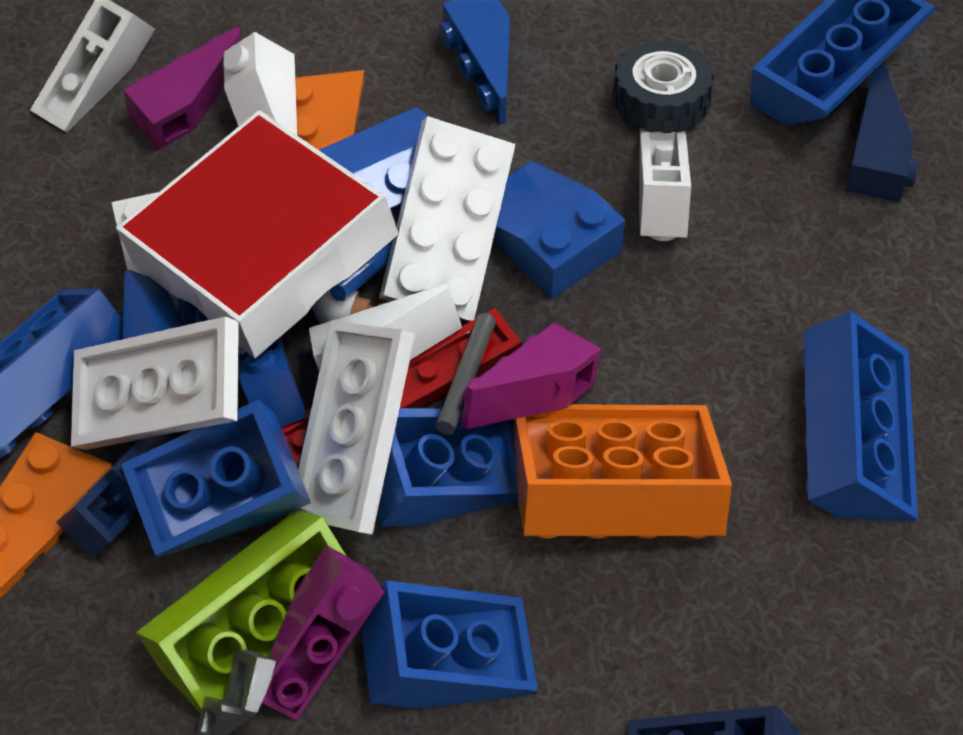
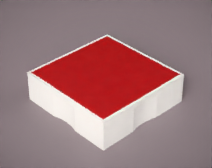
(258, 230)

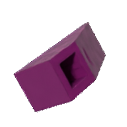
(181, 93)
(535, 379)
(318, 628)

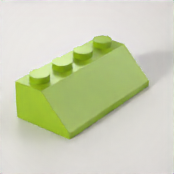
(235, 608)

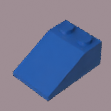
(555, 228)
(443, 474)
(216, 481)
(446, 647)

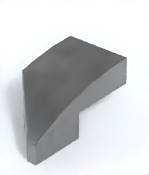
(243, 697)

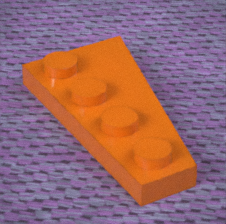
(328, 106)
(35, 496)

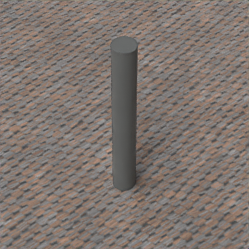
(465, 373)

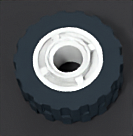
(663, 86)

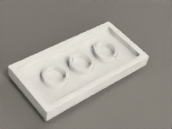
(448, 215)
(155, 384)
(354, 422)

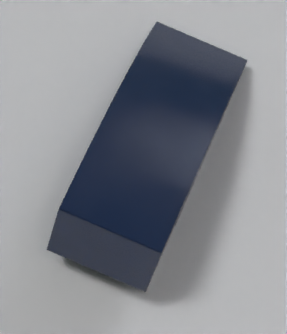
(108, 502)

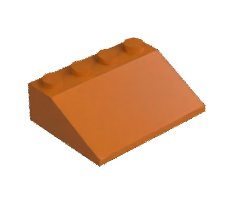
(621, 472)

